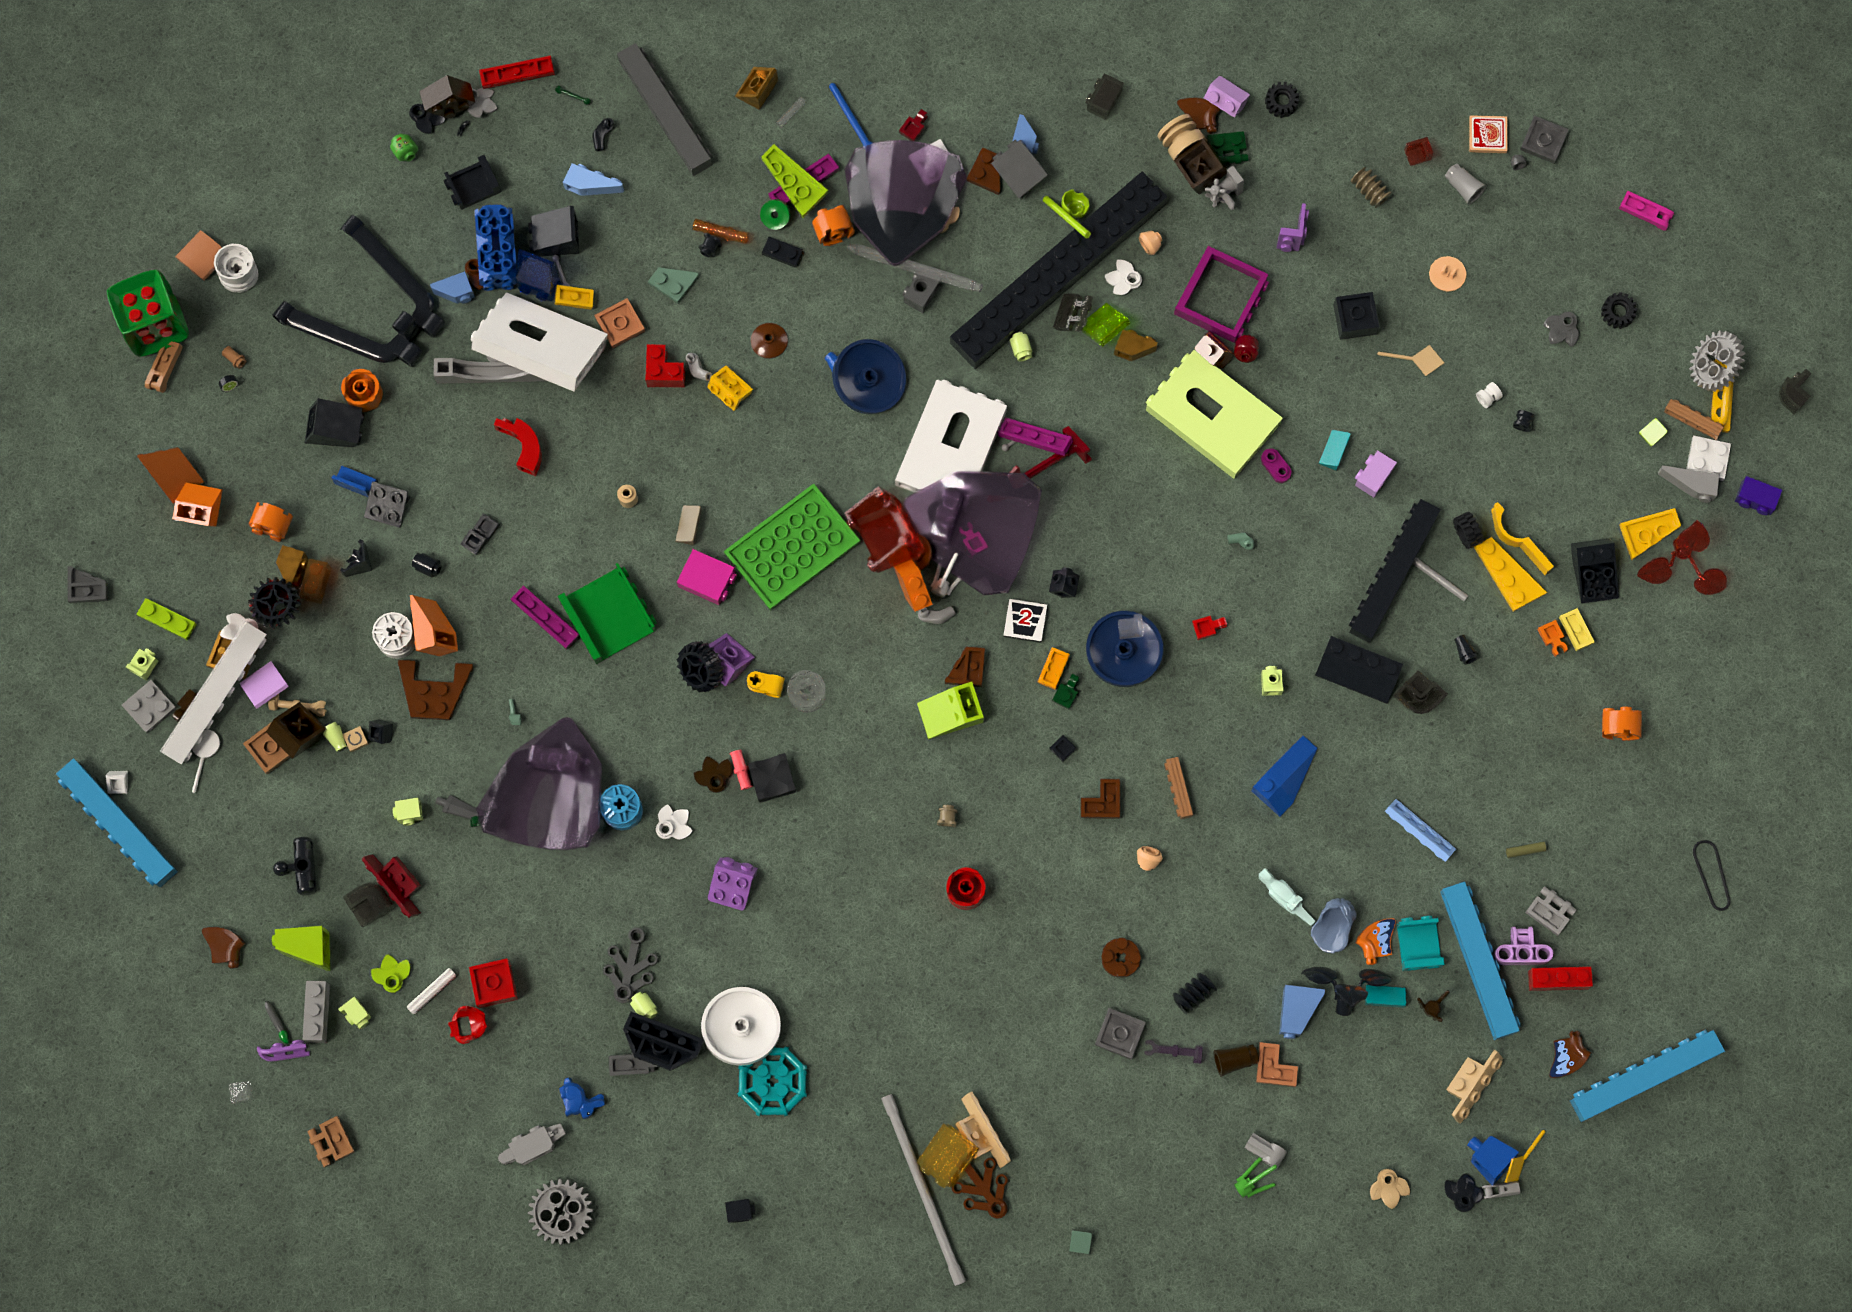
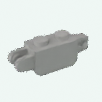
(533, 1145)

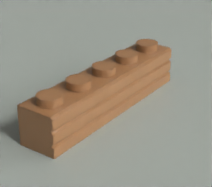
(1694, 419)
(1178, 788)

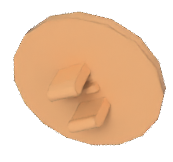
(1447, 273)

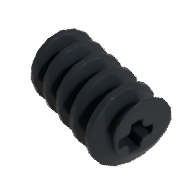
(1193, 992)

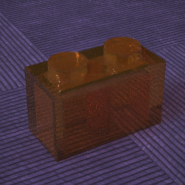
(315, 581)

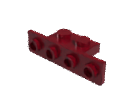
(397, 882)

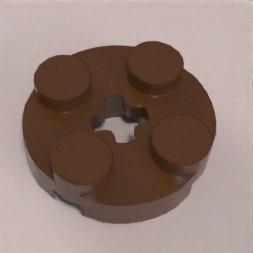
(1109, 957)

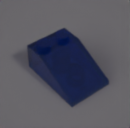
(536, 276)

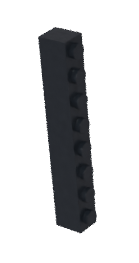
(1396, 567)

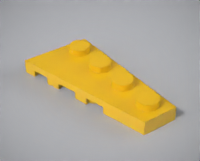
(1508, 575)

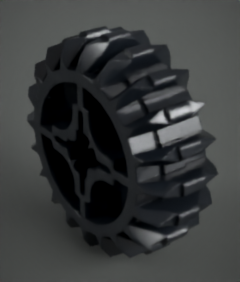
(260, 600)
(700, 666)

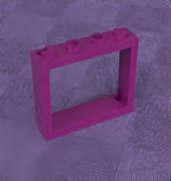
(1206, 323)

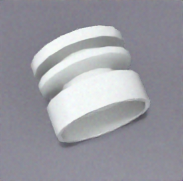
(233, 259)
(398, 644)

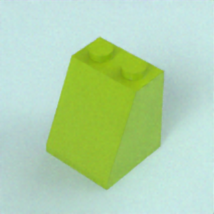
(304, 944)

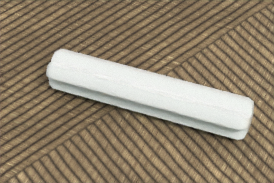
(431, 991)

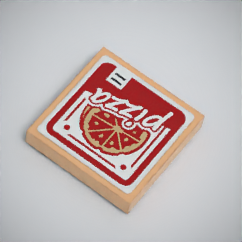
(1488, 134)

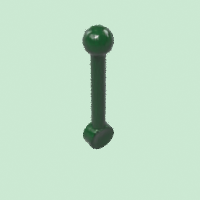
(559, 89)

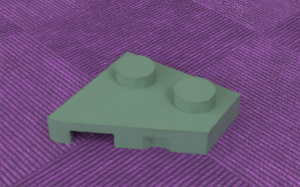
(673, 282)

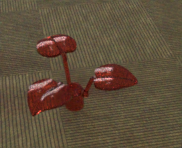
(1691, 539)

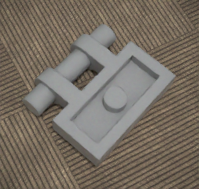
(1548, 915)

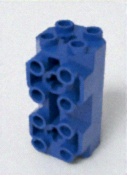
(495, 247)

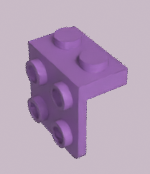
(1291, 239)
(731, 883)

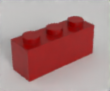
(1560, 978)

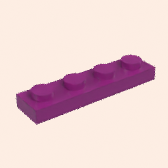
(819, 170)
(1035, 436)
(545, 617)

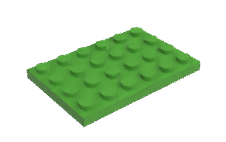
(792, 547)

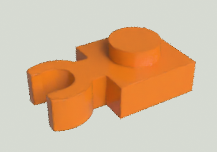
(1552, 635)

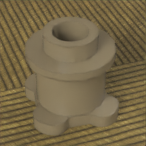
(947, 816)

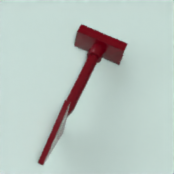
(1077, 447)

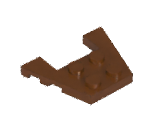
(432, 698)

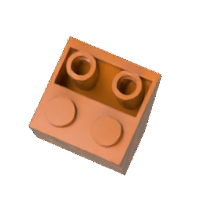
(198, 504)

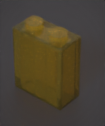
(947, 1156)

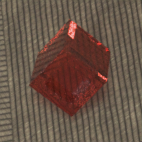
(1418, 151)

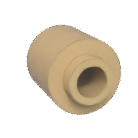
(627, 501)

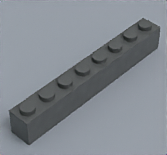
(664, 109)

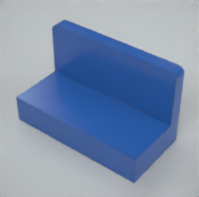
(353, 481)

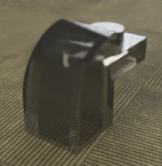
(1791, 393)

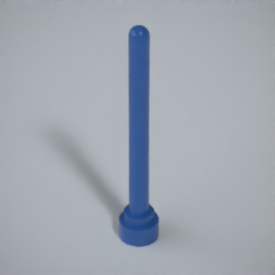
(850, 116)

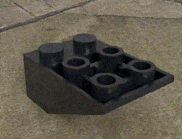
(1595, 570)

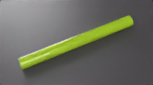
(1067, 217)

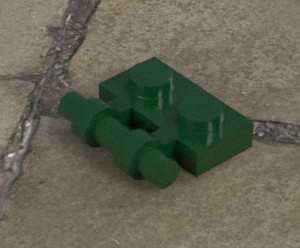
(1229, 143)

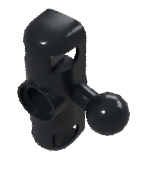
(302, 877)

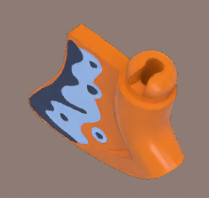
(1376, 940)

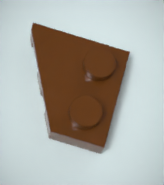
(983, 172)
(968, 668)

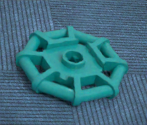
(780, 1089)

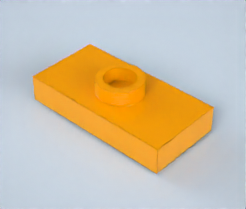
(1053, 668)

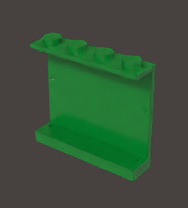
(608, 614)

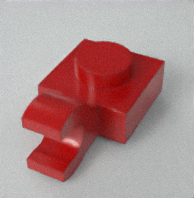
(1206, 627)

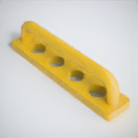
(1724, 404)

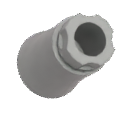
(1465, 183)

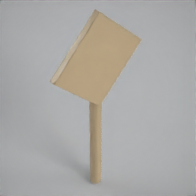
(1426, 359)

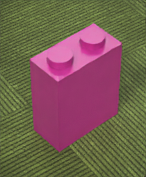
(706, 577)

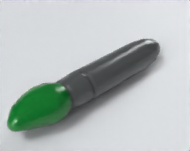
(283, 1035)

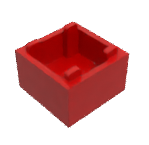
(493, 983)

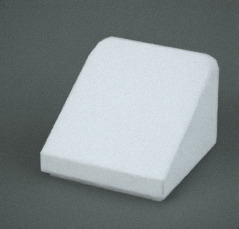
(117, 782)

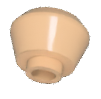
(1150, 241)
(1148, 857)

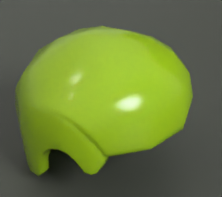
(1075, 204)

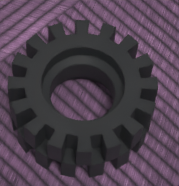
(1282, 109)
(1618, 300)
(1468, 530)

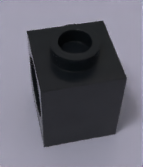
(739, 1211)

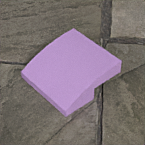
(263, 684)

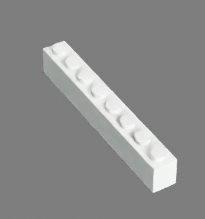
(213, 692)

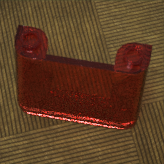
(884, 530)

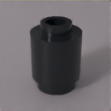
(426, 564)

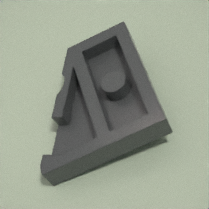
(85, 587)

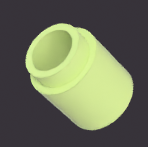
(1021, 346)
(644, 1005)

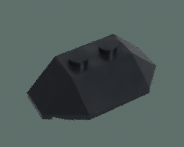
(660, 1043)

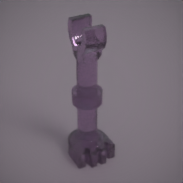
(1175, 1051)

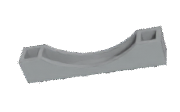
(462, 371)

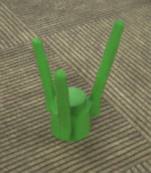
(1245, 1186)

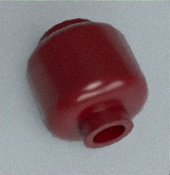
(1246, 348)

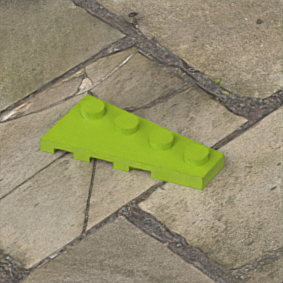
(796, 183)

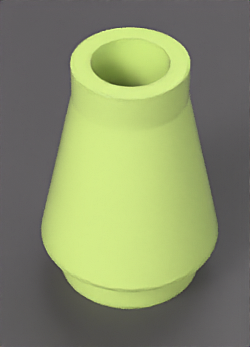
(334, 735)

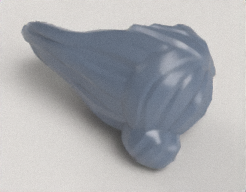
(1334, 925)

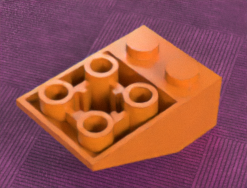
(431, 628)

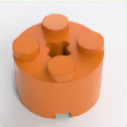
(833, 225)
(353, 391)
(270, 521)
(1622, 723)

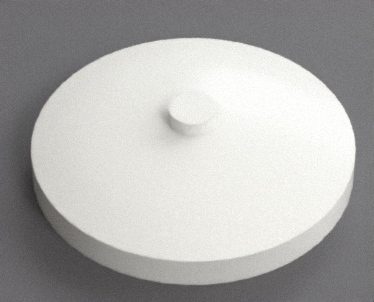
(741, 1026)

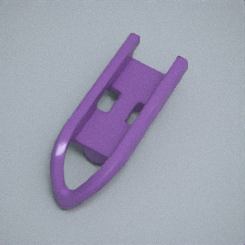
(279, 1051)

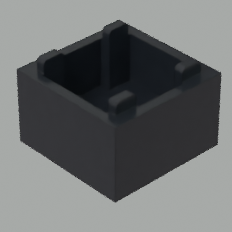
(1356, 315)

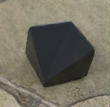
(380, 731)

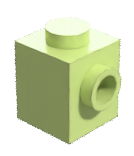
(408, 811)

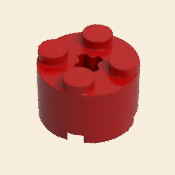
(957, 881)

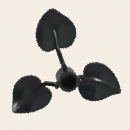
(1347, 995)

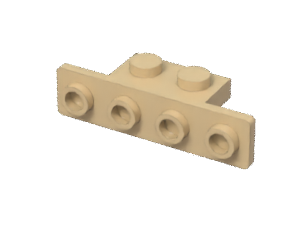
(1470, 1083)
(980, 1132)

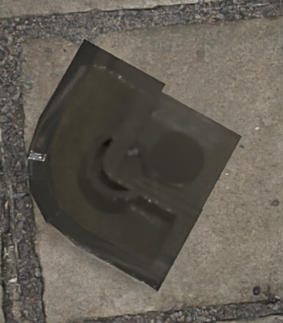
(1420, 694)
(369, 902)

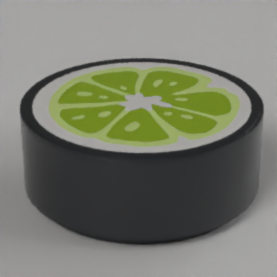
(228, 383)

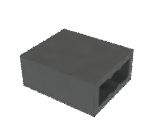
(1019, 168)

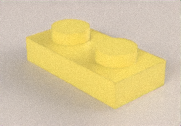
(1576, 629)

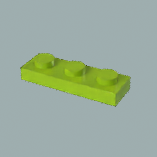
(166, 619)

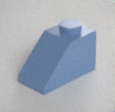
(1026, 134)
(454, 288)

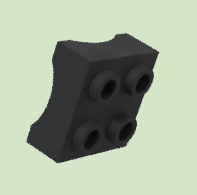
(772, 778)

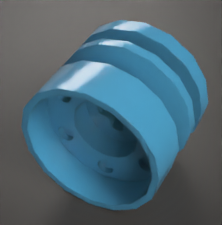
(628, 815)

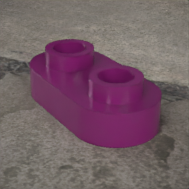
(1273, 466)

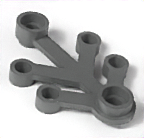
(629, 969)

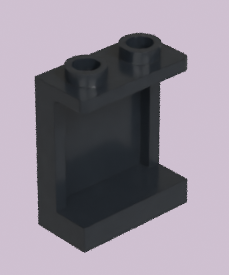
(472, 184)

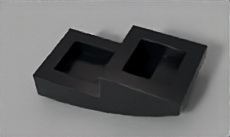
(480, 534)

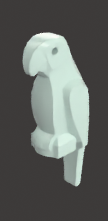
(1285, 896)

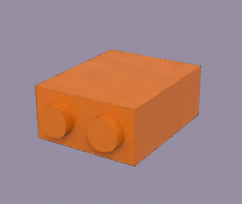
(913, 585)

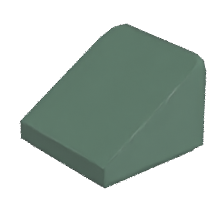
(1080, 1242)

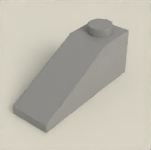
(1694, 483)

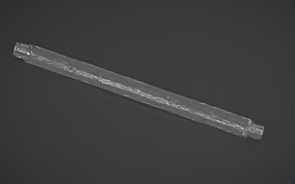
(918, 268)

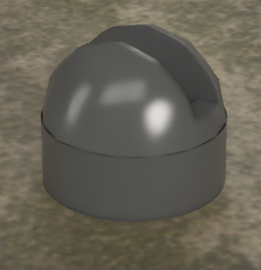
(1520, 160)

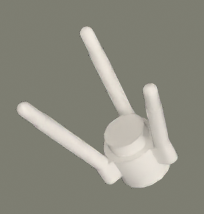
(941, 586)

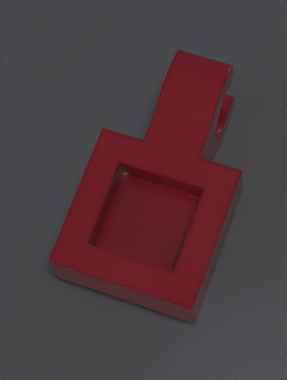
(913, 127)

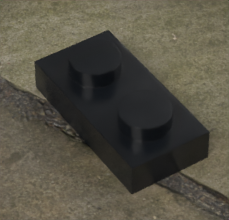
(782, 252)

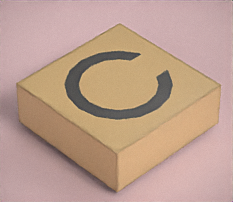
(355, 739)

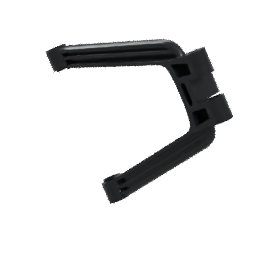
(406, 325)

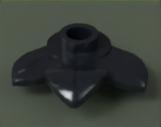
(426, 120)
(1463, 1190)

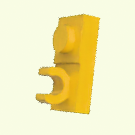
(574, 297)

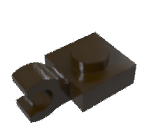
(184, 703)

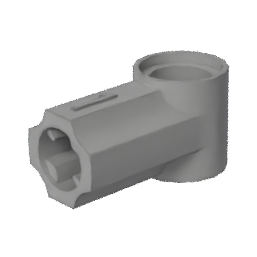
(1268, 1152)

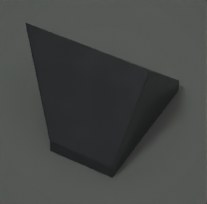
(358, 561)

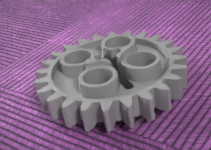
(1724, 348)
(576, 1220)

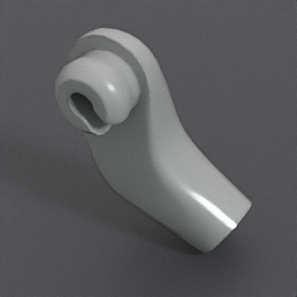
(696, 367)
(936, 617)

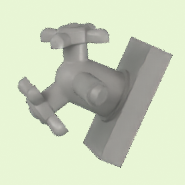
(1221, 190)

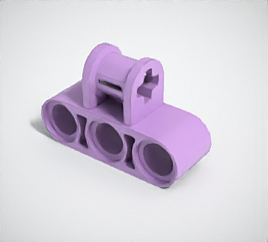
(1522, 940)

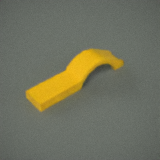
(1525, 544)

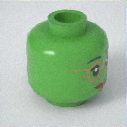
(403, 147)

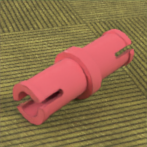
(741, 769)

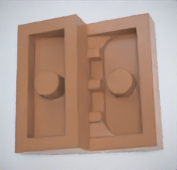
(199, 255)

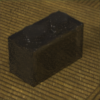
(1105, 96)

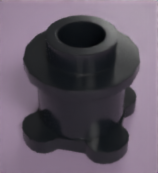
(709, 245)

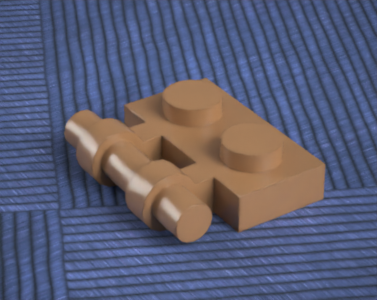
(336, 1139)

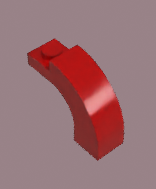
(531, 450)

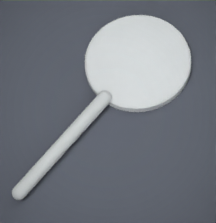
(207, 747)

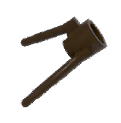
(1433, 1007)

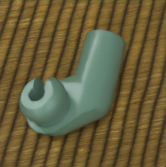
(1242, 539)

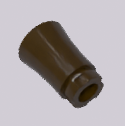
(1235, 1059)

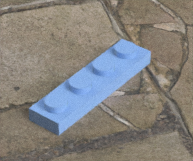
(1420, 830)

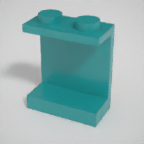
(1419, 944)

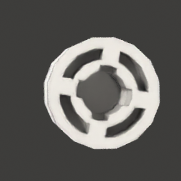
(1490, 394)

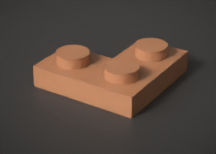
(1270, 1071)

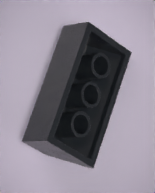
(1359, 669)

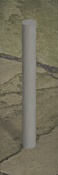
(1440, 579)

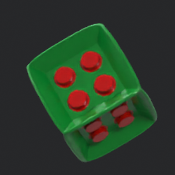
(147, 312)

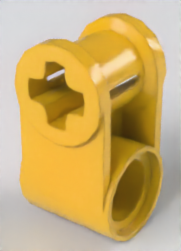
(769, 684)

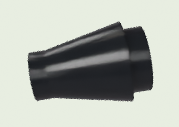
(1465, 650)

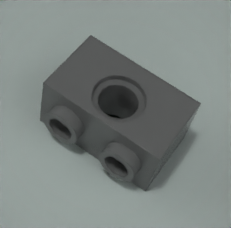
(917, 299)

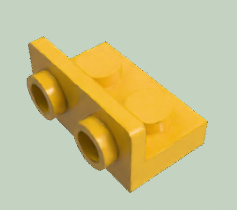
(729, 387)

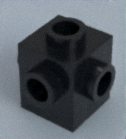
(1064, 583)

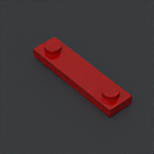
(516, 72)

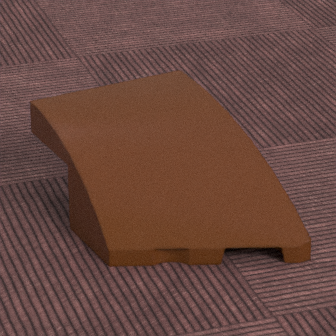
(170, 470)

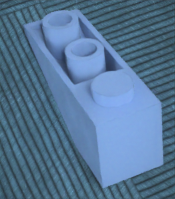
(586, 182)

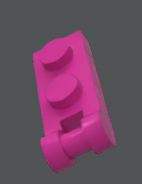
(1646, 210)

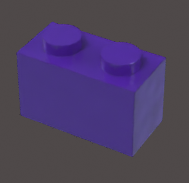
(1758, 496)

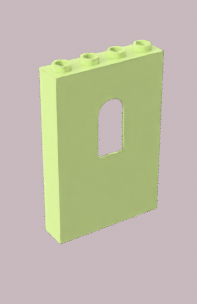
(1233, 433)

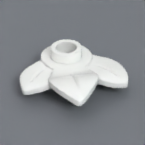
(1121, 277)
(235, 622)
(675, 821)

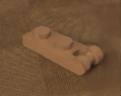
(163, 367)

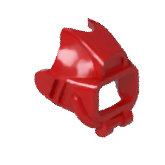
(477, 1024)

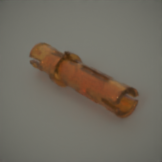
(728, 233)

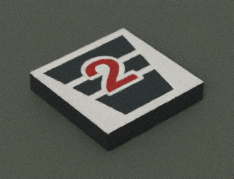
(1025, 620)

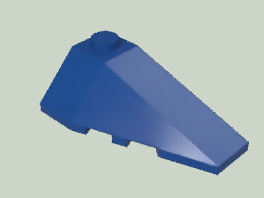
(1284, 778)

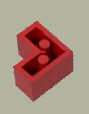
(659, 371)

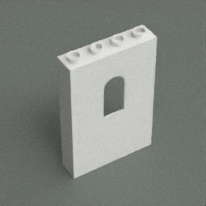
(560, 357)
(931, 460)

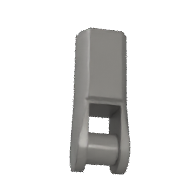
(1504, 1189)

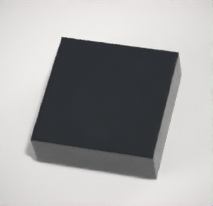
(1062, 748)

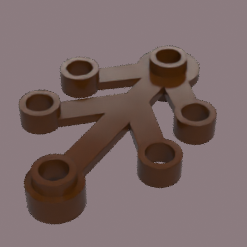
(983, 1189)

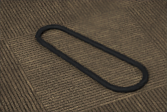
(1703, 878)

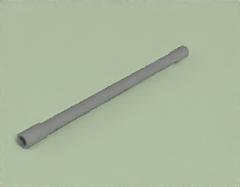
(953, 1267)

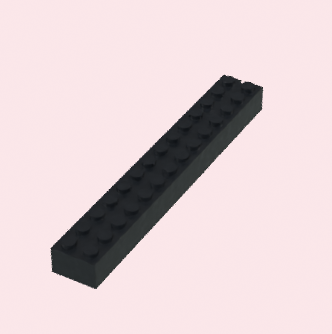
(1058, 270)

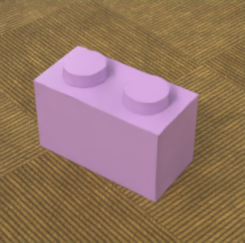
(1226, 96)
(1375, 473)

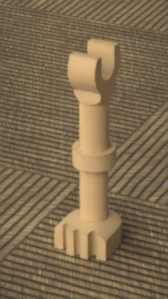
(274, 703)

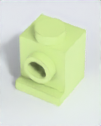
(145, 669)
(1271, 688)
(355, 1013)

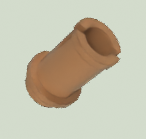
(237, 360)

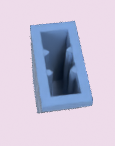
(1297, 1009)

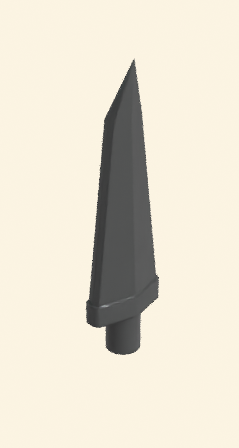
(456, 807)

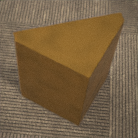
(758, 86)

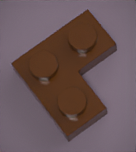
(1107, 805)

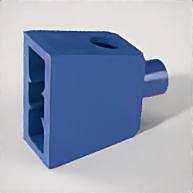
(1491, 1157)

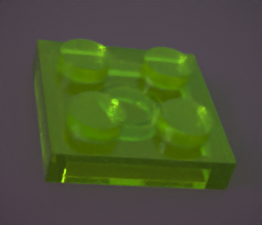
(1105, 324)

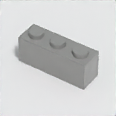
(316, 1012)

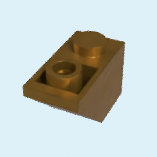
(1133, 346)
(291, 564)

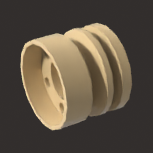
(1180, 135)

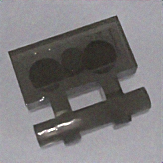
(1068, 311)

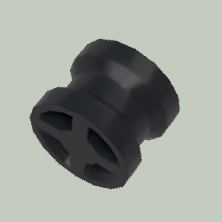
(1523, 421)

